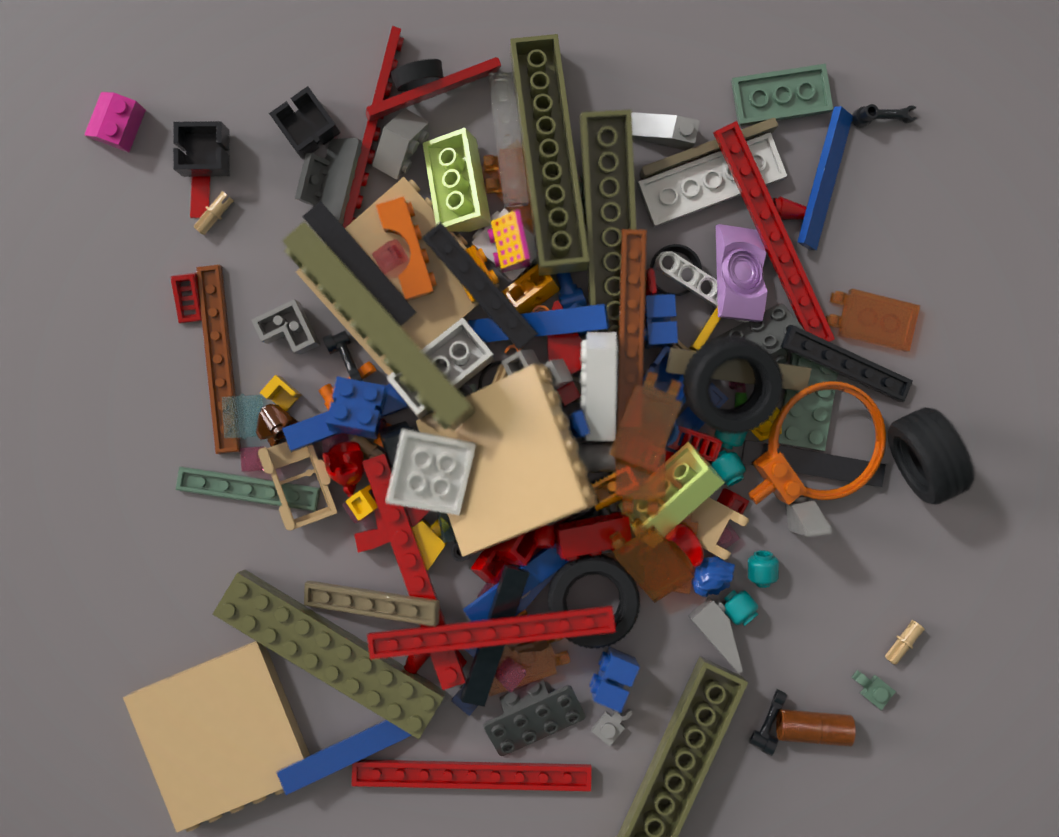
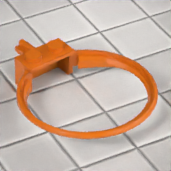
(780, 476)

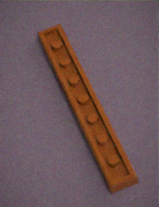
(631, 316)
(217, 350)

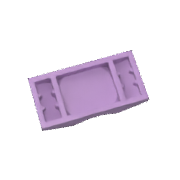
(740, 273)

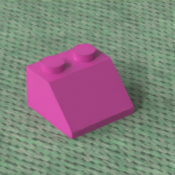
(115, 121)

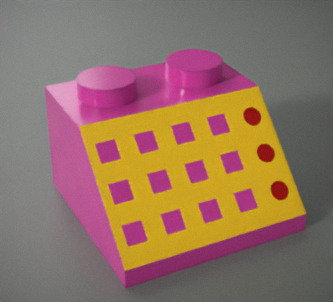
(510, 242)

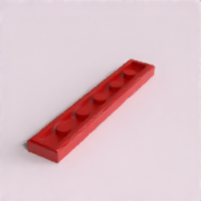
(432, 89)

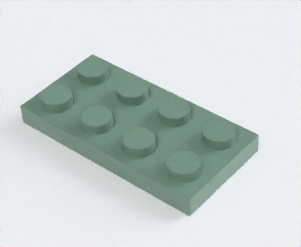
(782, 94)
(810, 417)

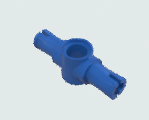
(570, 294)

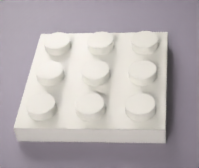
(430, 472)

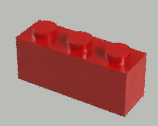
(590, 535)

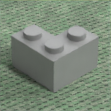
(400, 142)
(287, 321)
(525, 358)

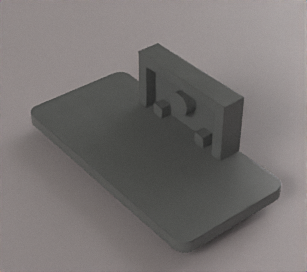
(331, 177)
(768, 332)
(532, 715)

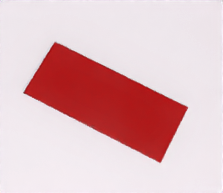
(199, 196)

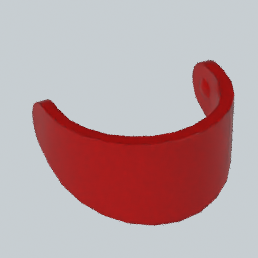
(688, 542)

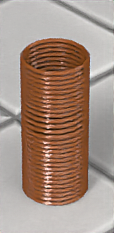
(808, 728)

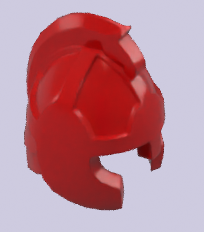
(345, 465)

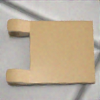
(712, 522)

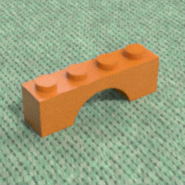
(396, 218)

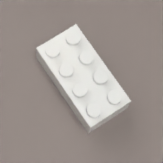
(458, 356)
(599, 384)

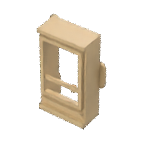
(281, 456)

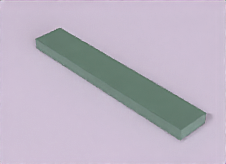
(246, 488)

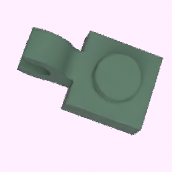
(875, 689)

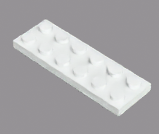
(705, 182)

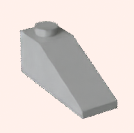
(665, 129)
(806, 518)
(716, 626)

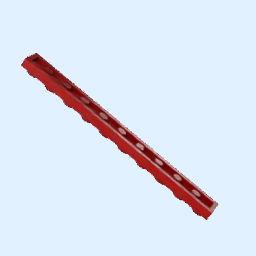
(372, 131)
(772, 231)
(410, 561)
(491, 632)
(472, 775)

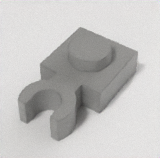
(610, 726)

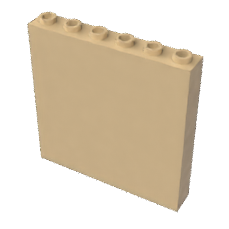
(434, 311)
(522, 461)
(217, 735)

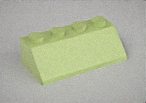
(457, 182)
(687, 485)

